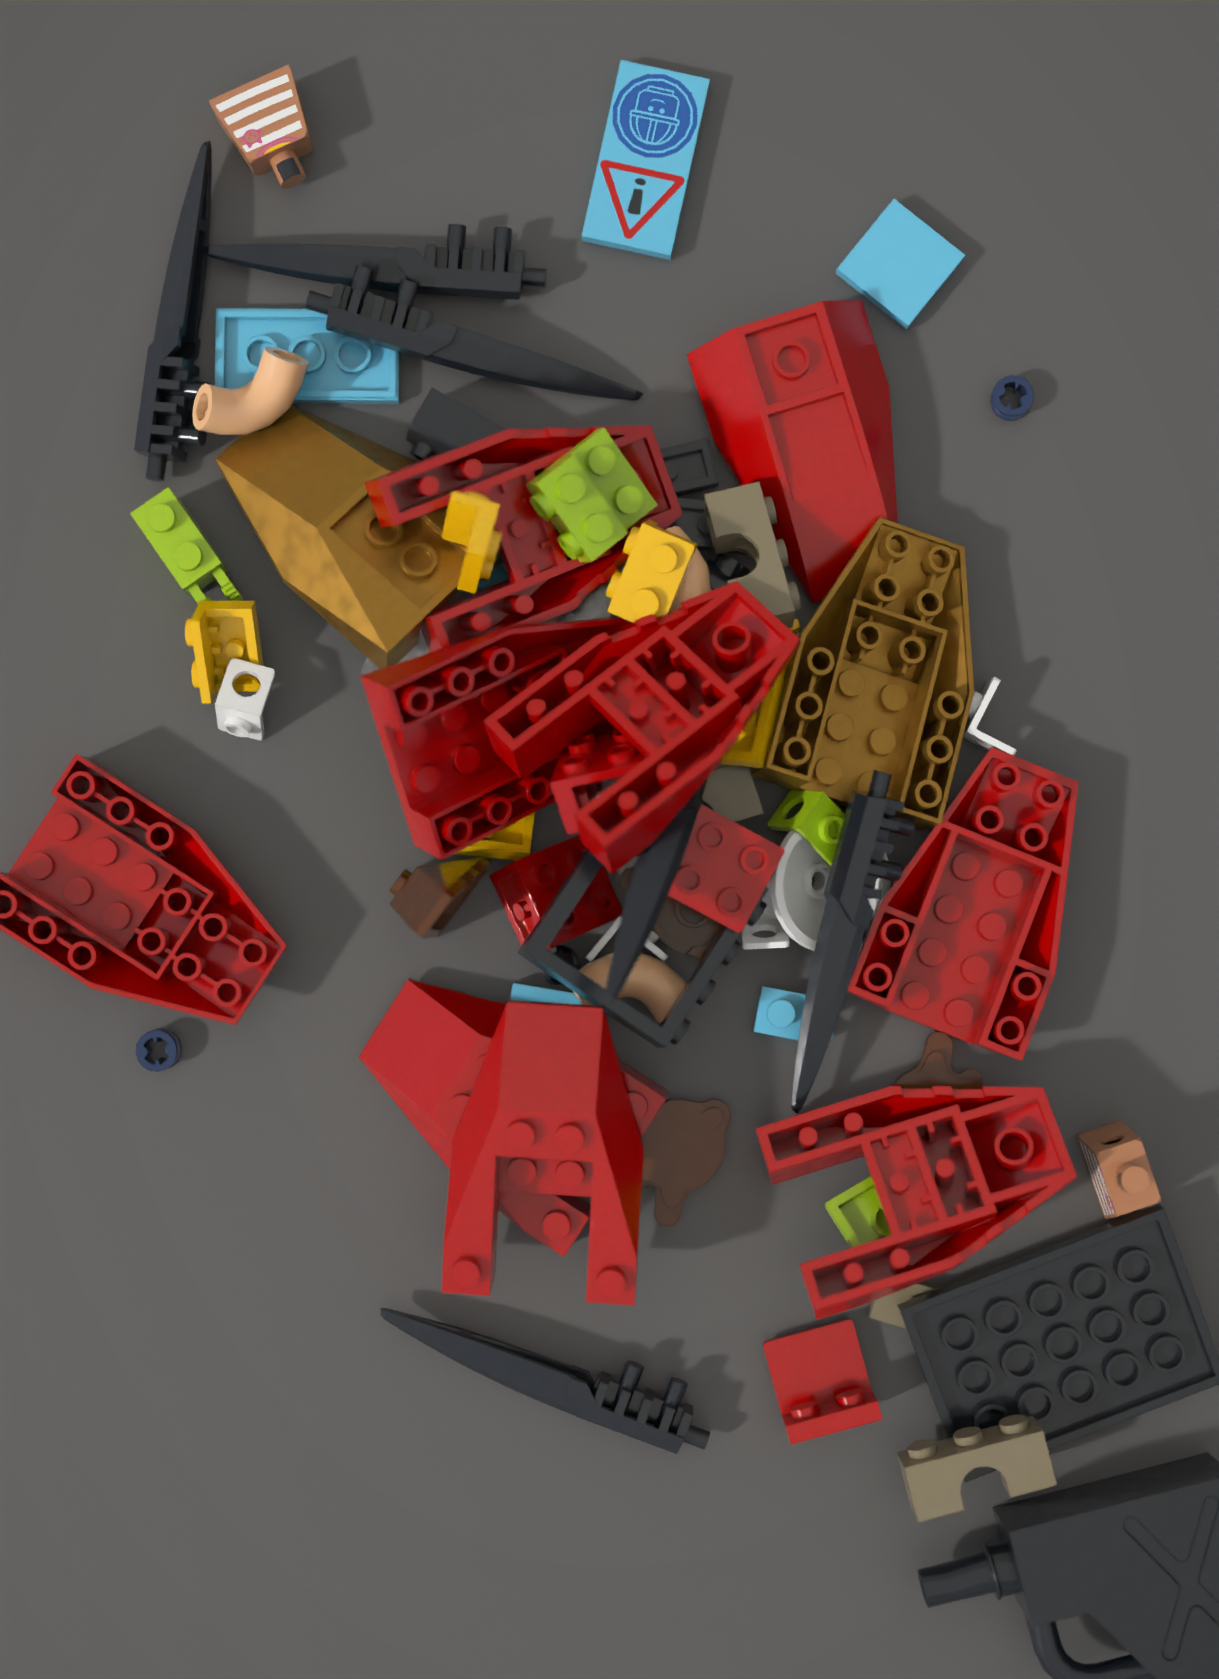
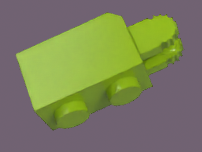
(183, 546)

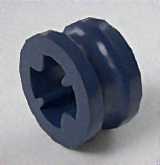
(1024, 404)
(172, 1049)

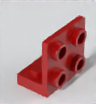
(585, 766)
(724, 869)
(533, 881)
(821, 1381)

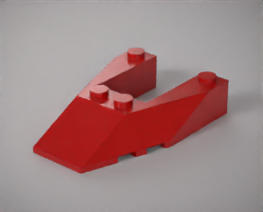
(540, 573)
(672, 689)
(428, 1064)
(547, 1122)
(945, 1171)

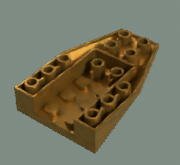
(318, 525)
(881, 677)

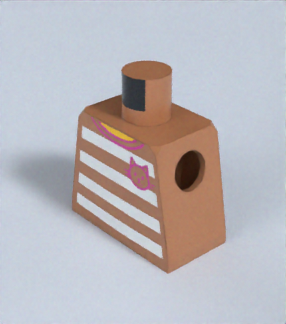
(267, 125)
(1118, 1169)

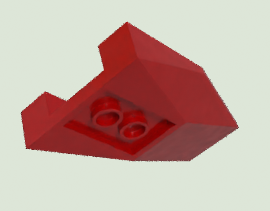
(437, 738)
(136, 902)

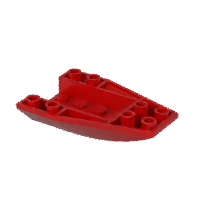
(810, 420)
(978, 911)

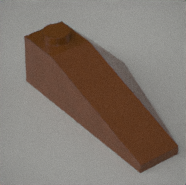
(435, 893)

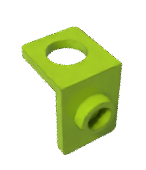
(816, 822)

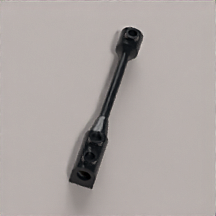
(447, 424)

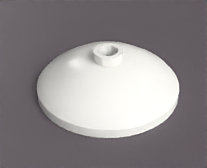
(793, 897)

